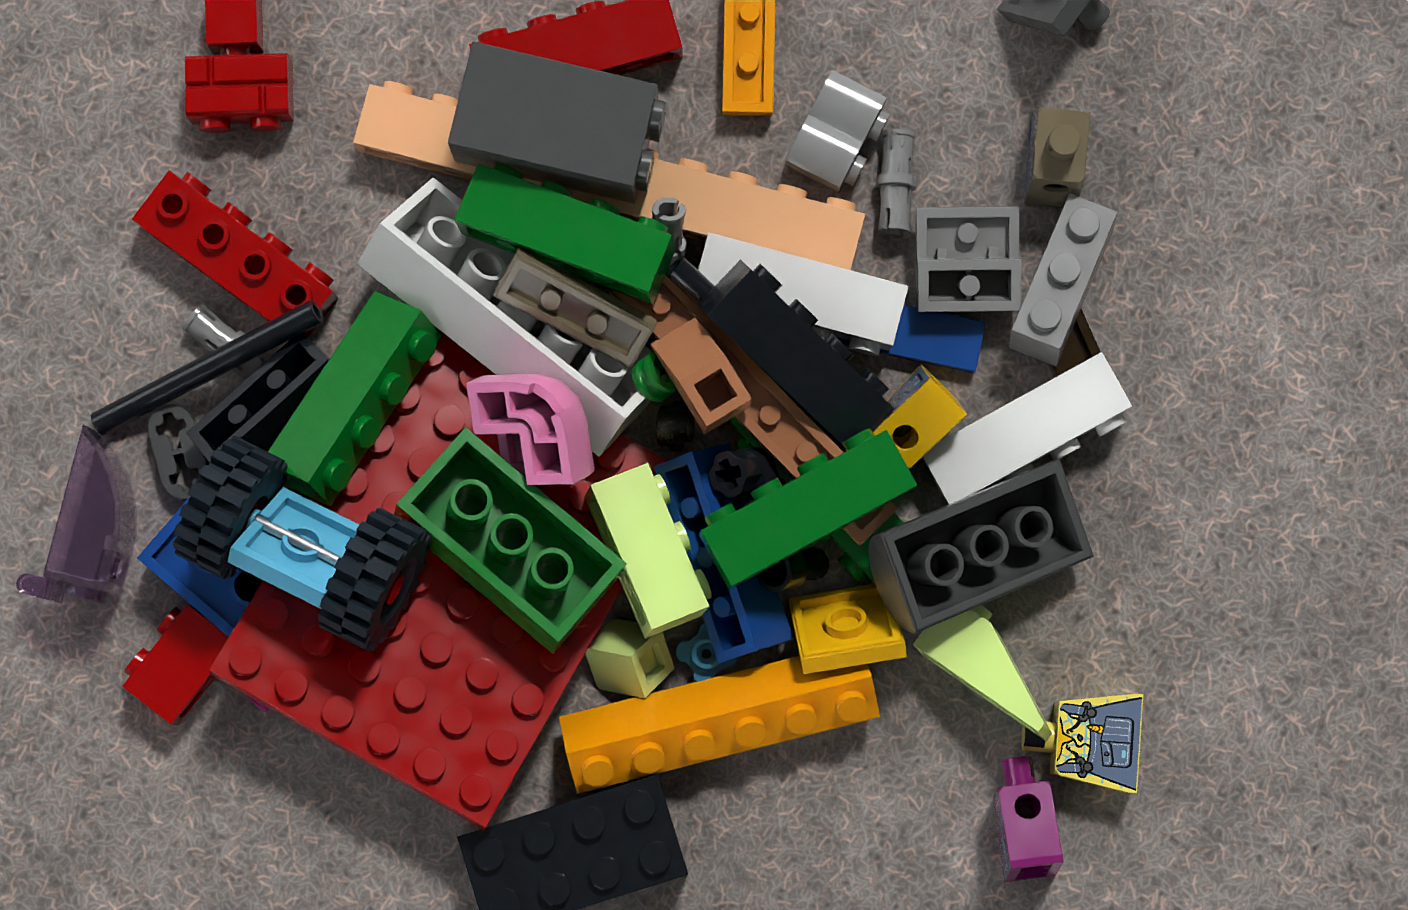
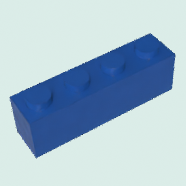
(740, 617)

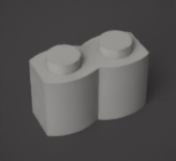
(837, 131)

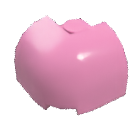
(536, 425)

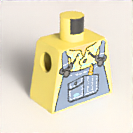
(1094, 741)

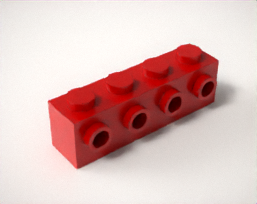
(228, 251)

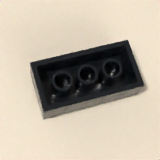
(576, 851)

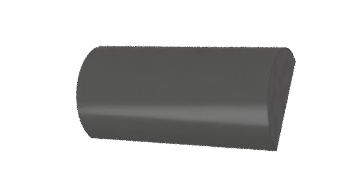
(978, 548)

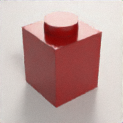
(234, 26)

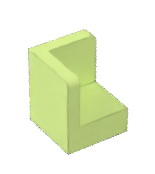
(627, 661)

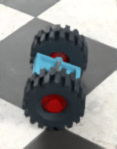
(345, 568)

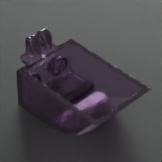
(92, 530)

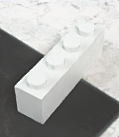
(842, 300)
(1029, 429)

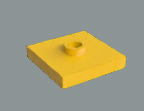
(844, 629)

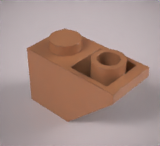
(702, 375)

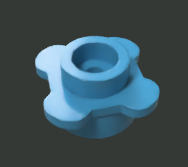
(692, 654)

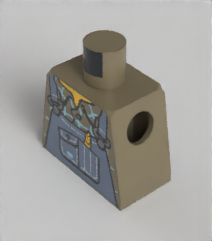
(1056, 155)

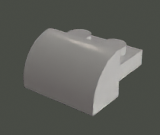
(967, 259)

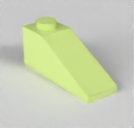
(978, 658)

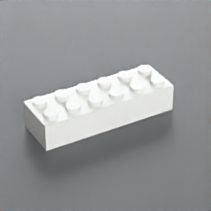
(453, 283)

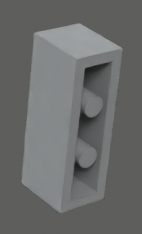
(1062, 279)

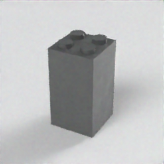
(557, 122)

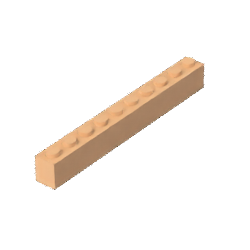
(734, 206)

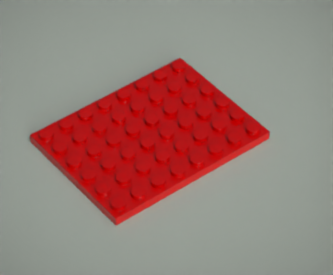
(456, 681)

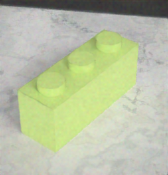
(640, 530)

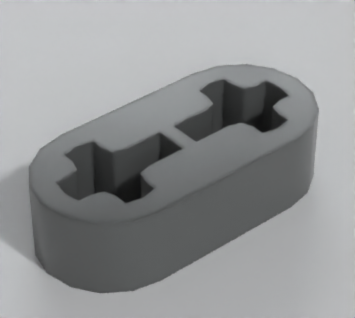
(164, 449)

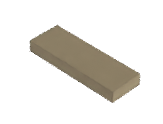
(574, 307)

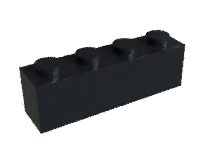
(793, 354)

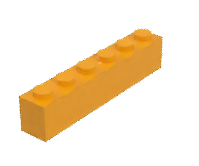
(712, 720)

